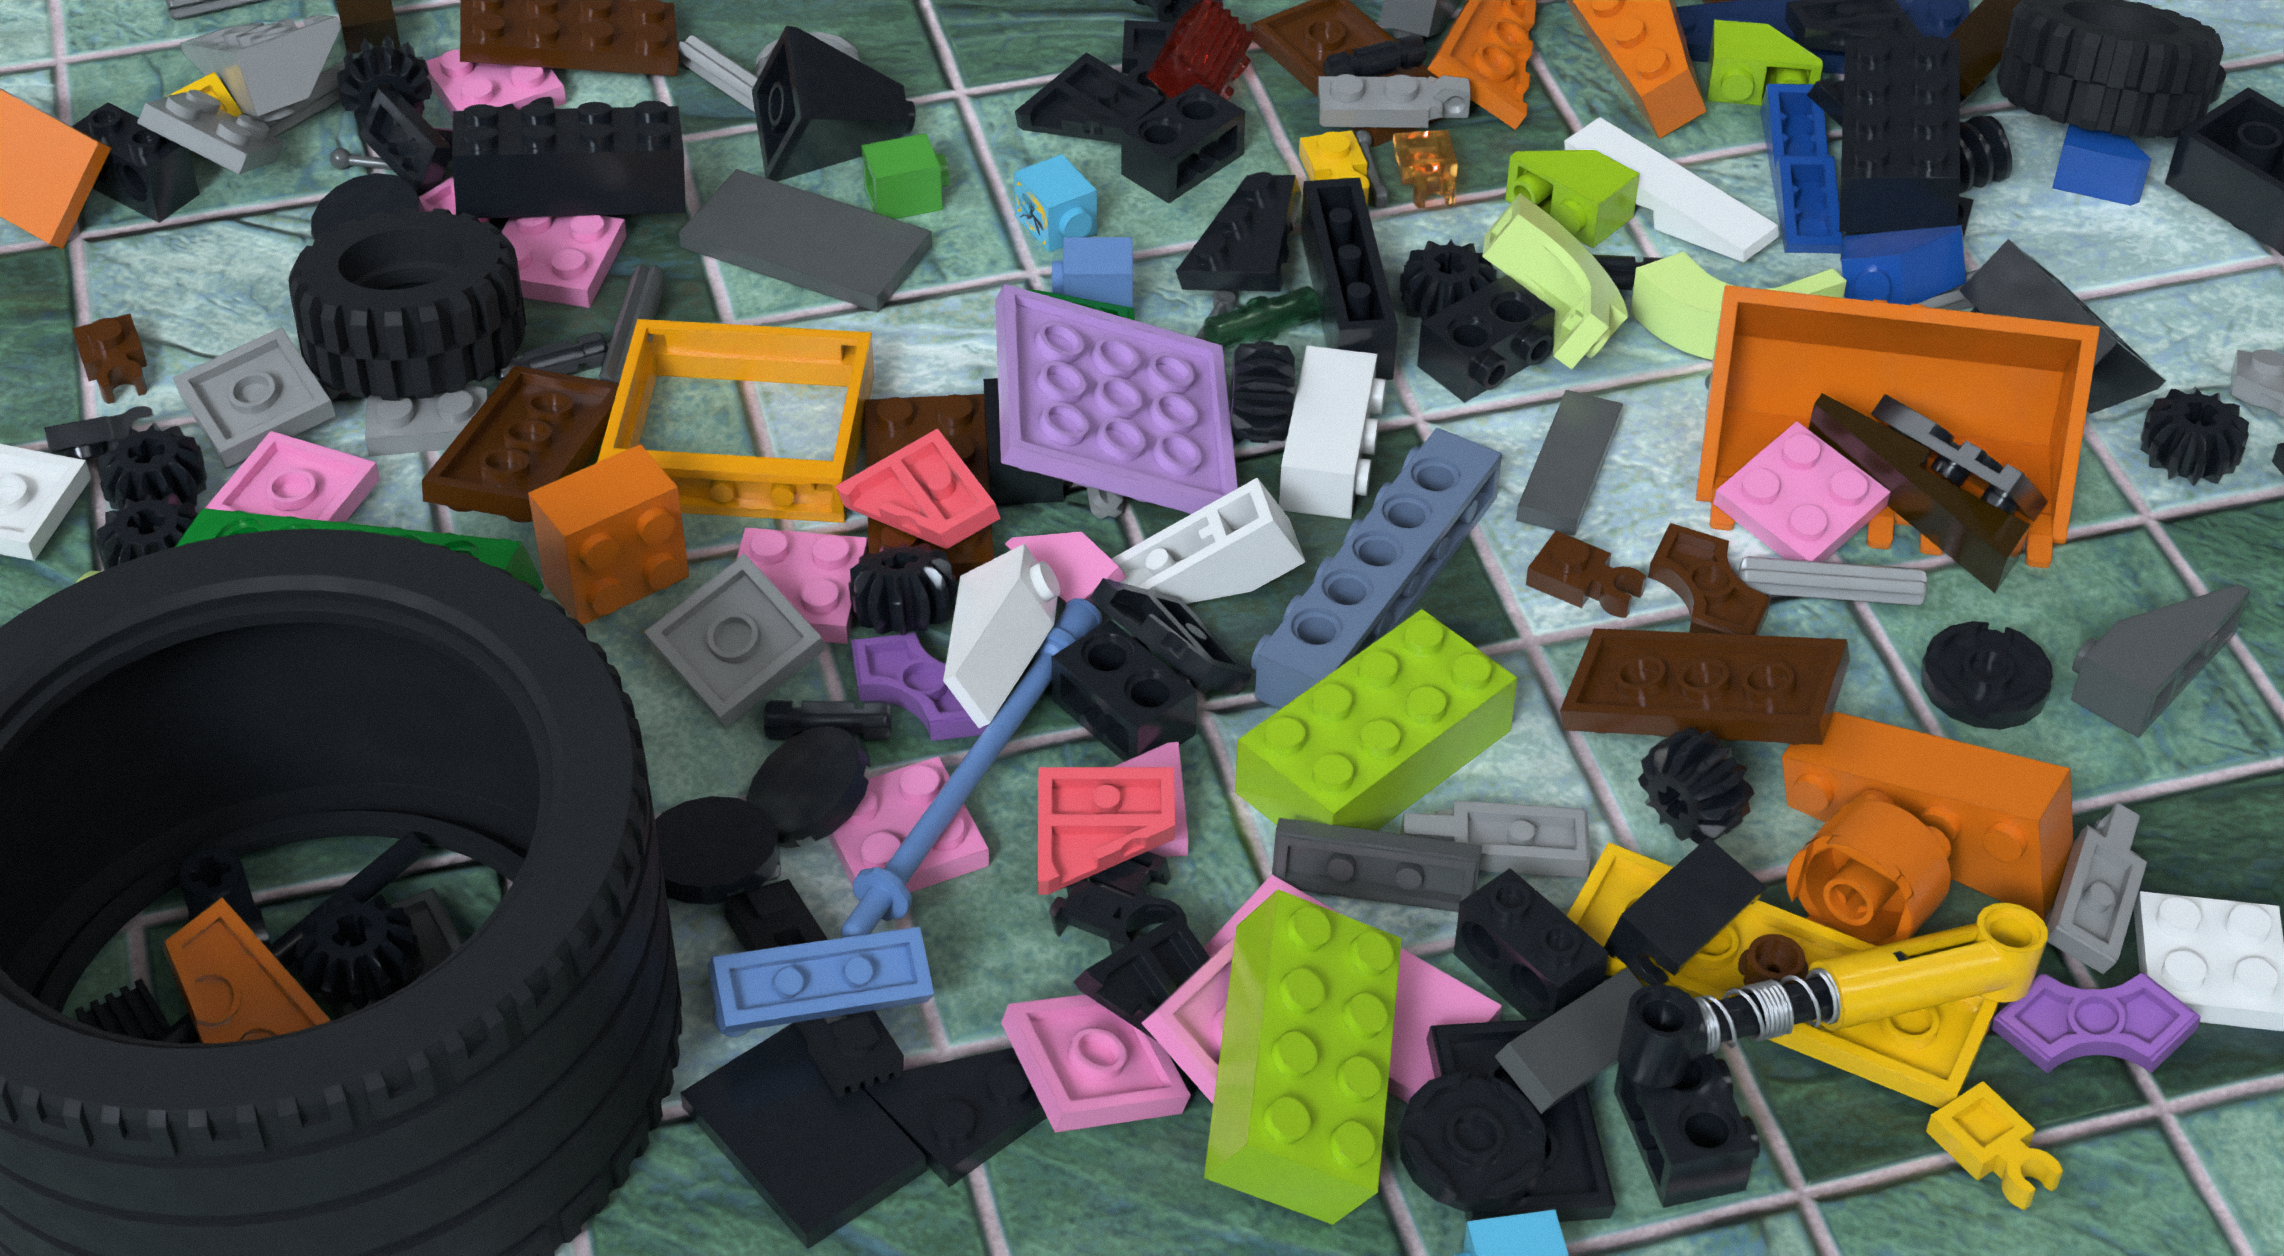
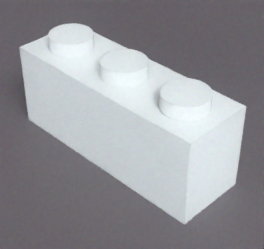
(1331, 432)

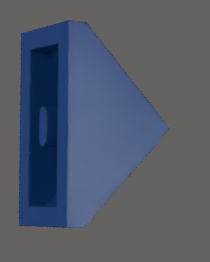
(2101, 166)

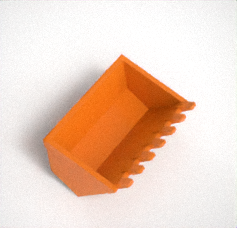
(1982, 377)

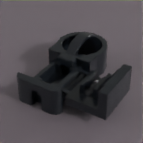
(1116, 893)

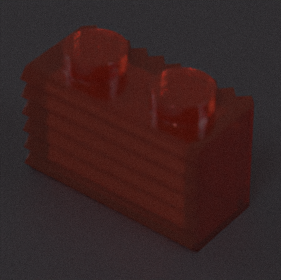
(1203, 49)

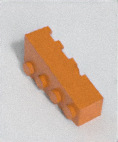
(1647, 56)
(1998, 809)

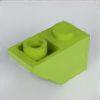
(1751, 56)
(1576, 188)

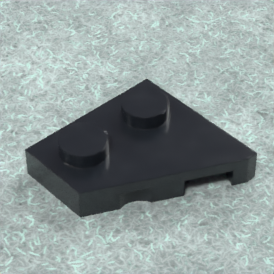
(1087, 103)
(1174, 634)
(1144, 972)
(961, 1109)

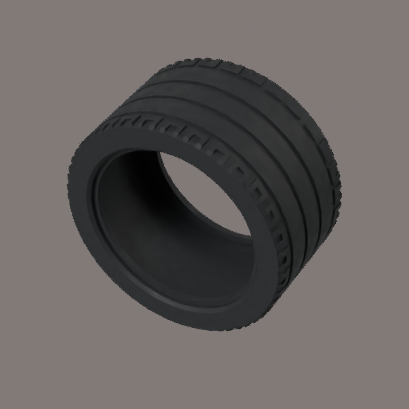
(285, 700)

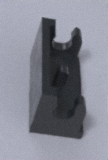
(1682, 912)

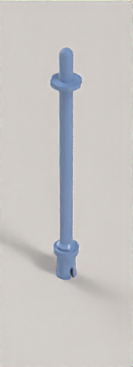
(884, 891)

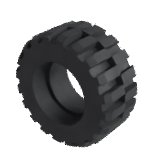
(2109, 65)
(408, 303)

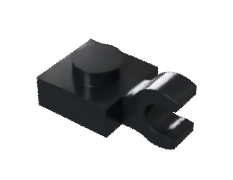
(85, 437)

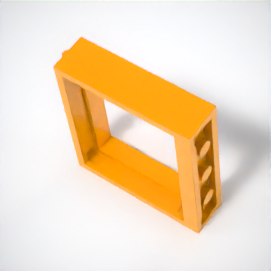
(747, 353)

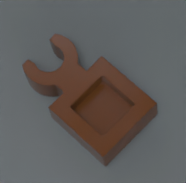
(112, 354)
(1580, 571)

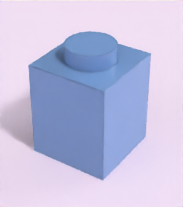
(1096, 269)

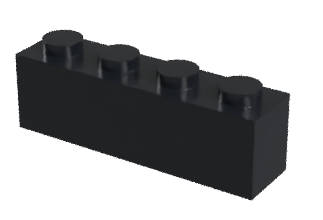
(1348, 271)

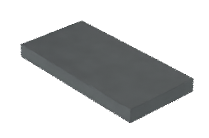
(806, 239)

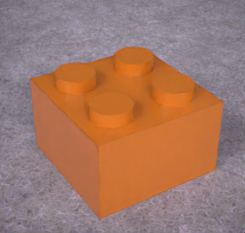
(609, 534)

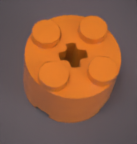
(1872, 872)

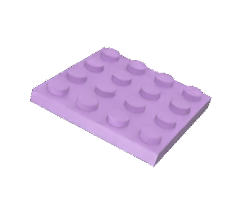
(1112, 402)

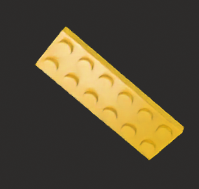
(1912, 1053)

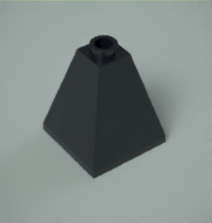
(822, 106)

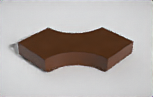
(1700, 574)

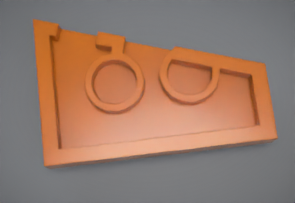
(234, 981)

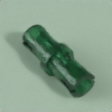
(1263, 318)

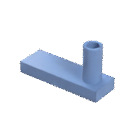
(819, 980)

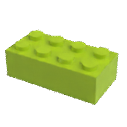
(1378, 730)
(1304, 1059)

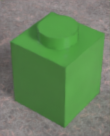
(904, 176)

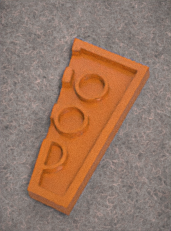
(1492, 51)

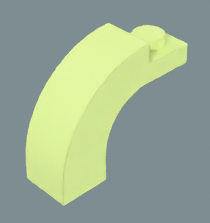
(1561, 273)
(1684, 302)

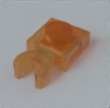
(1428, 163)

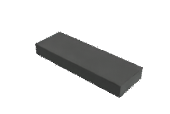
(1569, 462)
(1375, 864)
(1571, 1043)

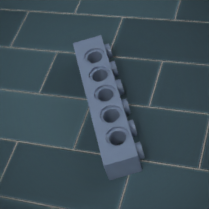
(1381, 566)

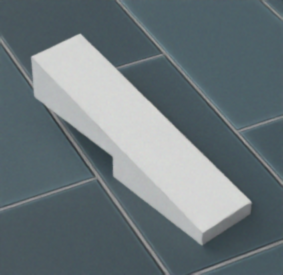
(1679, 199)

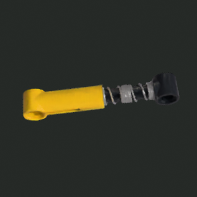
(1986, 958)

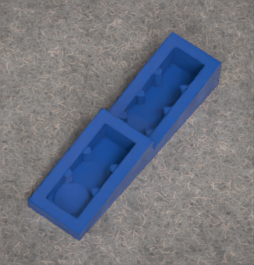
(1801, 170)

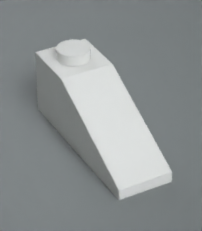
(1217, 550)
(997, 629)

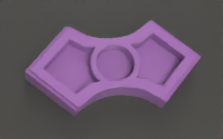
(907, 676)
(2126, 1021)

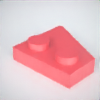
(922, 492)
(1099, 819)

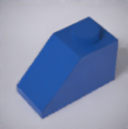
(1903, 264)

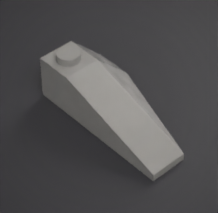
(266, 64)

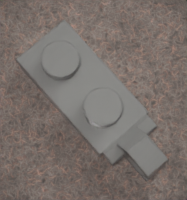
(1390, 101)
(1512, 835)
(2098, 891)

